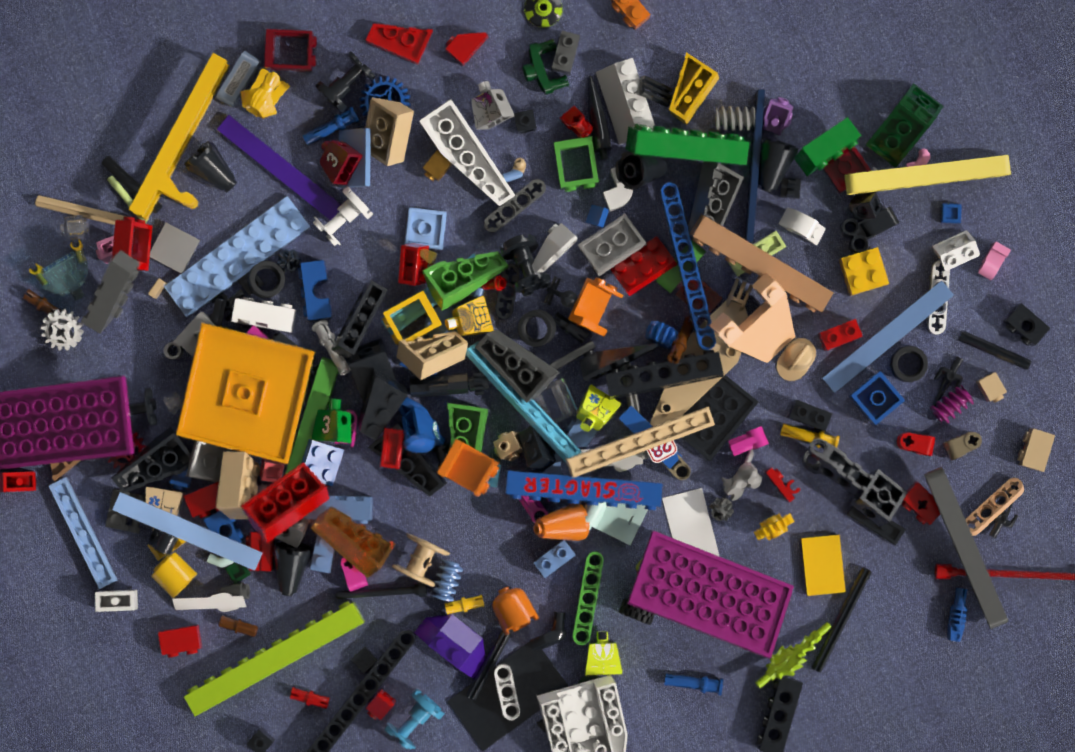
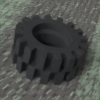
(636, 613)

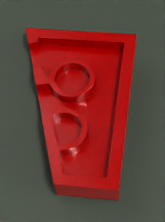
(399, 41)

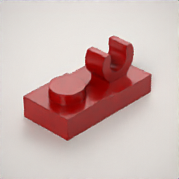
(776, 477)

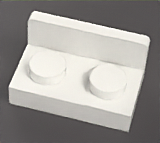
(956, 250)

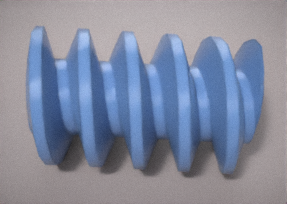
(447, 580)

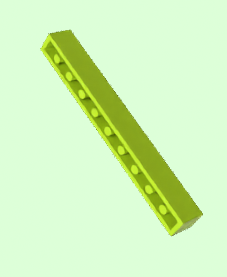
(271, 660)

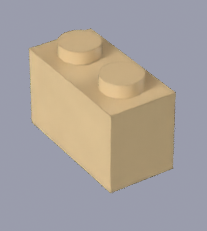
(1036, 449)

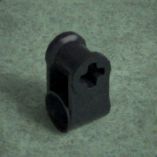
(162, 541)

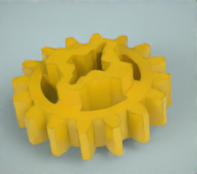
(773, 526)

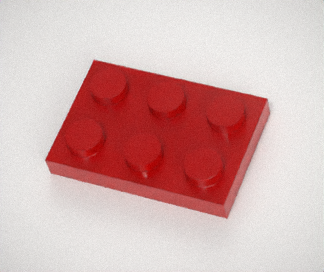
(643, 266)

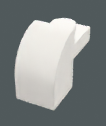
(617, 196)
(802, 225)

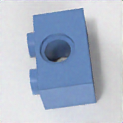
(554, 558)

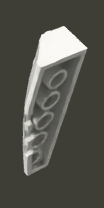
(464, 151)

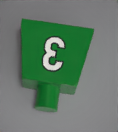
(332, 424)

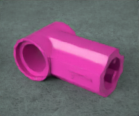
(751, 440)
(532, 506)

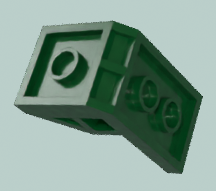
(905, 125)

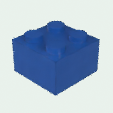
(876, 398)

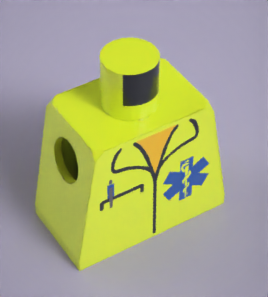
(596, 409)

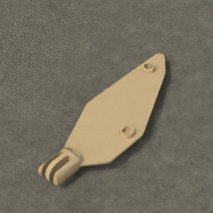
(685, 396)

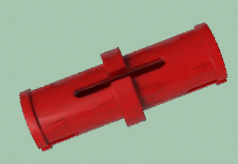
(309, 698)

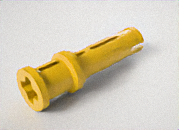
(808, 436)

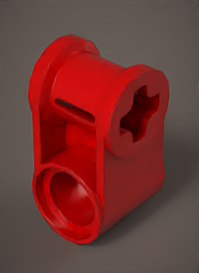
(576, 121)
(919, 443)

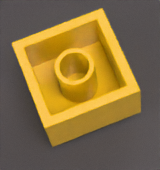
(863, 271)

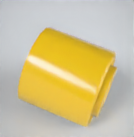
(173, 574)

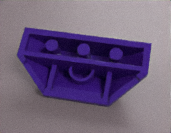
(454, 642)

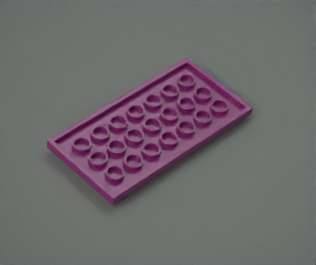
(65, 423)
(710, 594)

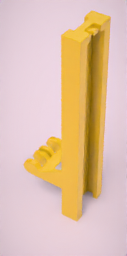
(158, 178)

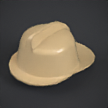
(796, 359)

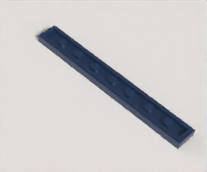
(754, 166)

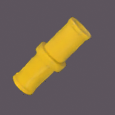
(464, 604)

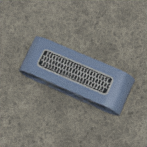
(238, 79)

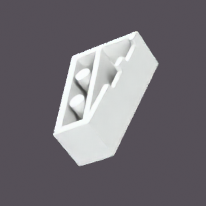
(264, 314)

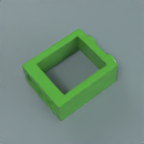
(574, 144)

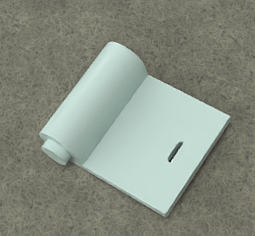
(616, 520)

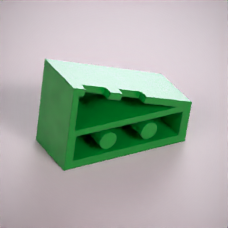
(827, 147)

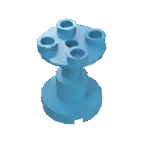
(419, 714)

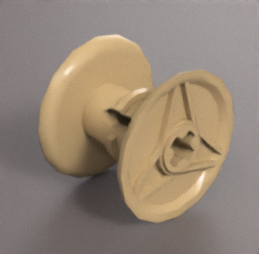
(415, 567)

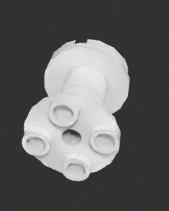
(347, 211)

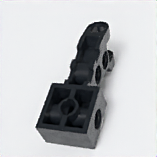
(873, 493)

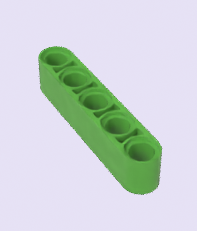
(587, 607)

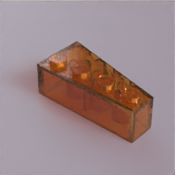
(353, 541)

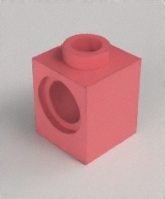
(271, 470)

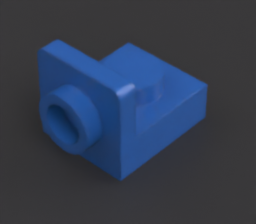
(181, 480)

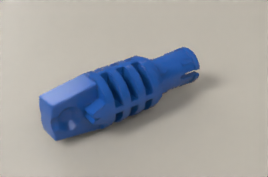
(957, 616)

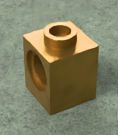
(436, 166)

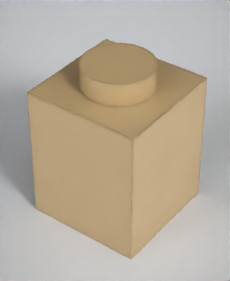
(991, 387)

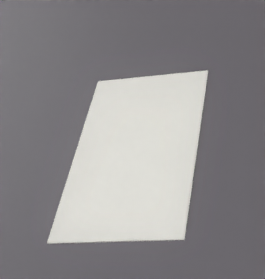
(690, 520)

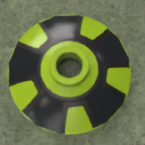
(543, 18)

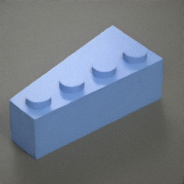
(356, 507)

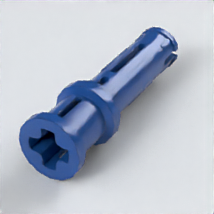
(339, 122)
(703, 684)

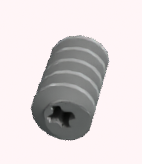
(735, 118)

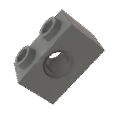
(565, 52)

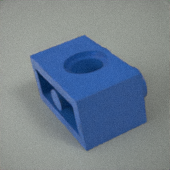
(219, 519)

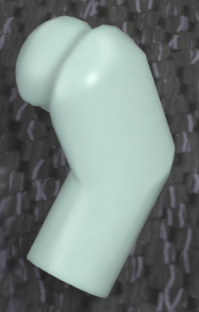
(219, 561)

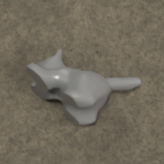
(745, 477)

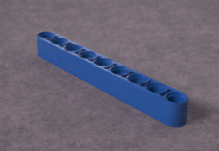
(690, 257)

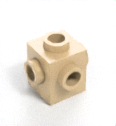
(508, 446)

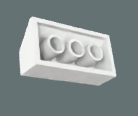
(621, 94)

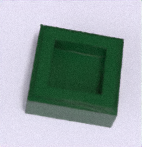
(237, 572)

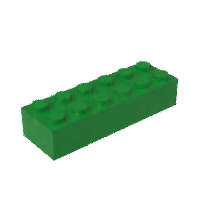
(685, 145)

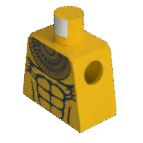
(471, 318)

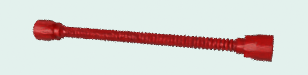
(946, 571)

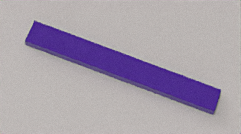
(279, 167)

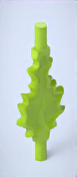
(790, 659)

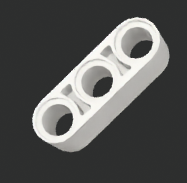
(507, 682)

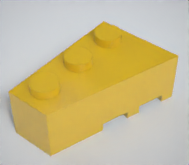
(692, 88)

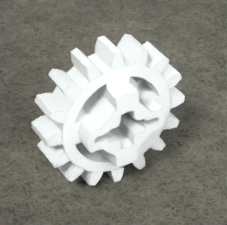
(58, 322)

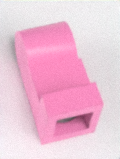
(993, 260)

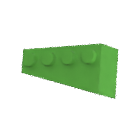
(467, 424)

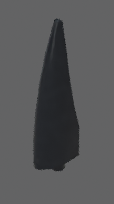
(597, 119)

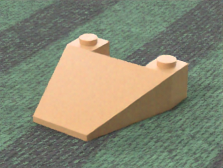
(765, 329)

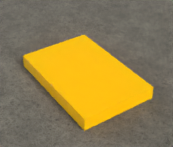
(823, 565)

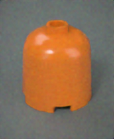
(513, 609)

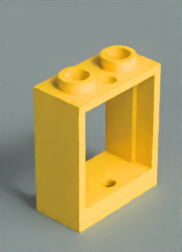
(427, 306)

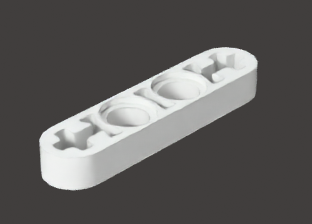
(942, 321)

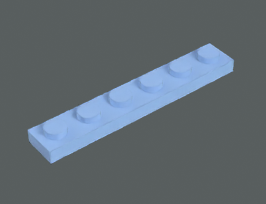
(83, 532)

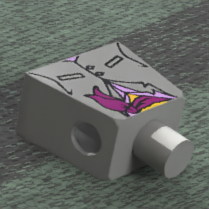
(490, 107)

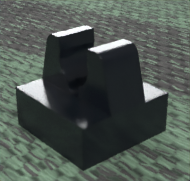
(790, 188)

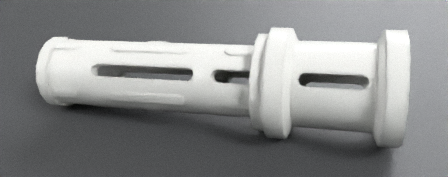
(327, 339)

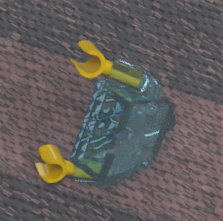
(64, 274)

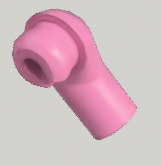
(923, 158)

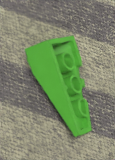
(458, 279)

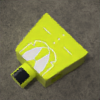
(603, 657)

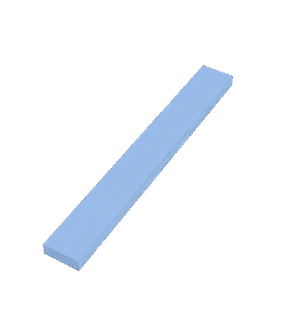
(187, 531)

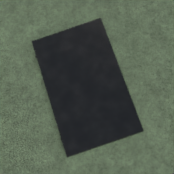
(484, 717)

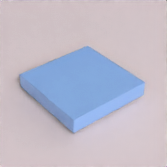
(426, 227)

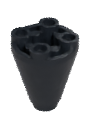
(211, 167)

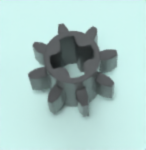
(721, 509)

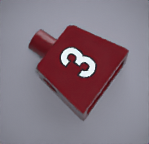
(339, 161)

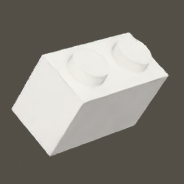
(116, 600)

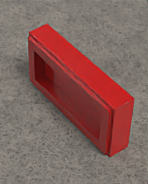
(392, 448)

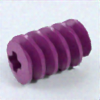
(951, 404)

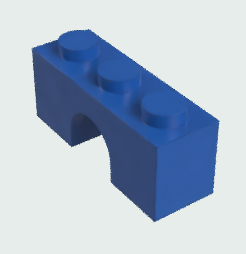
(312, 274)

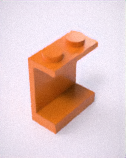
(592, 303)
(469, 467)

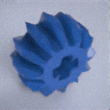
(661, 333)

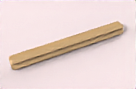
(74, 209)

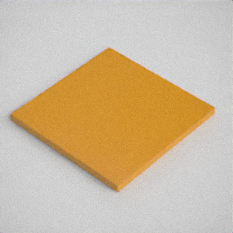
(245, 393)

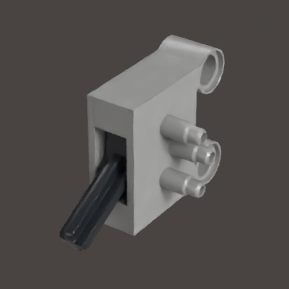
(188, 337)

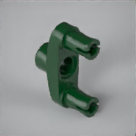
(536, 69)

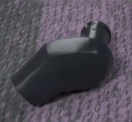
(553, 636)

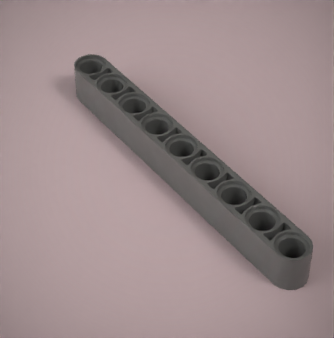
(966, 547)

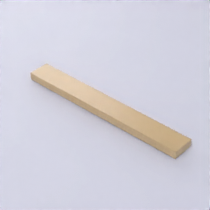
(639, 442)

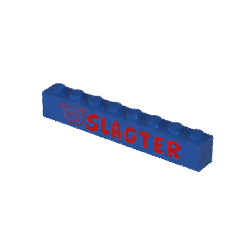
(584, 488)

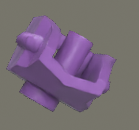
(777, 115)

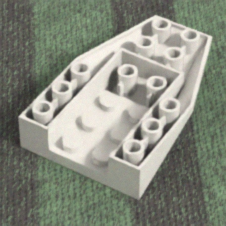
(584, 717)

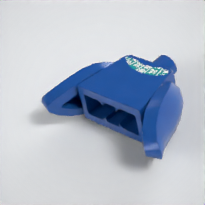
(419, 428)

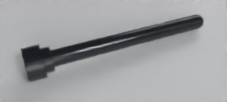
(418, 589)

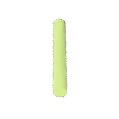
(121, 191)

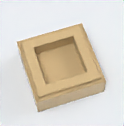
(157, 288)

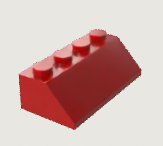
(285, 502)

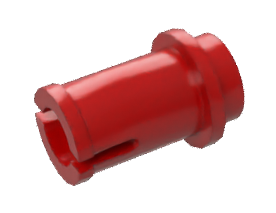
(497, 283)

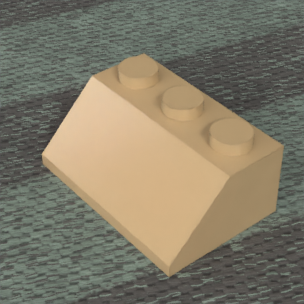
(390, 130)

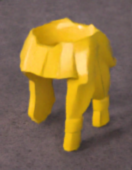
(262, 96)

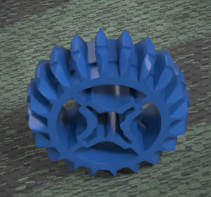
(391, 87)

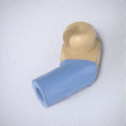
(517, 171)

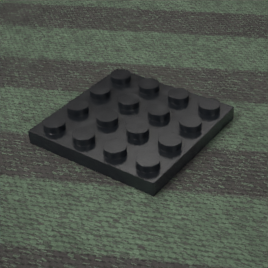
(728, 407)

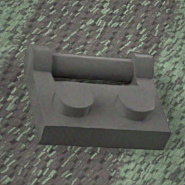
(118, 520)

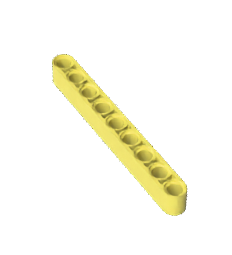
(927, 174)

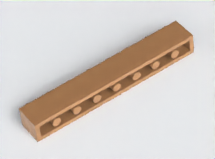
(760, 262)

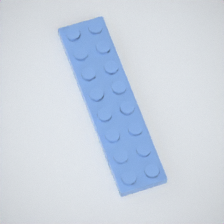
(237, 256)

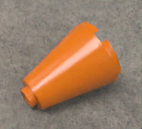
(564, 524)

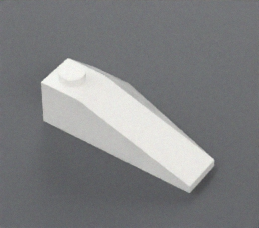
(554, 247)

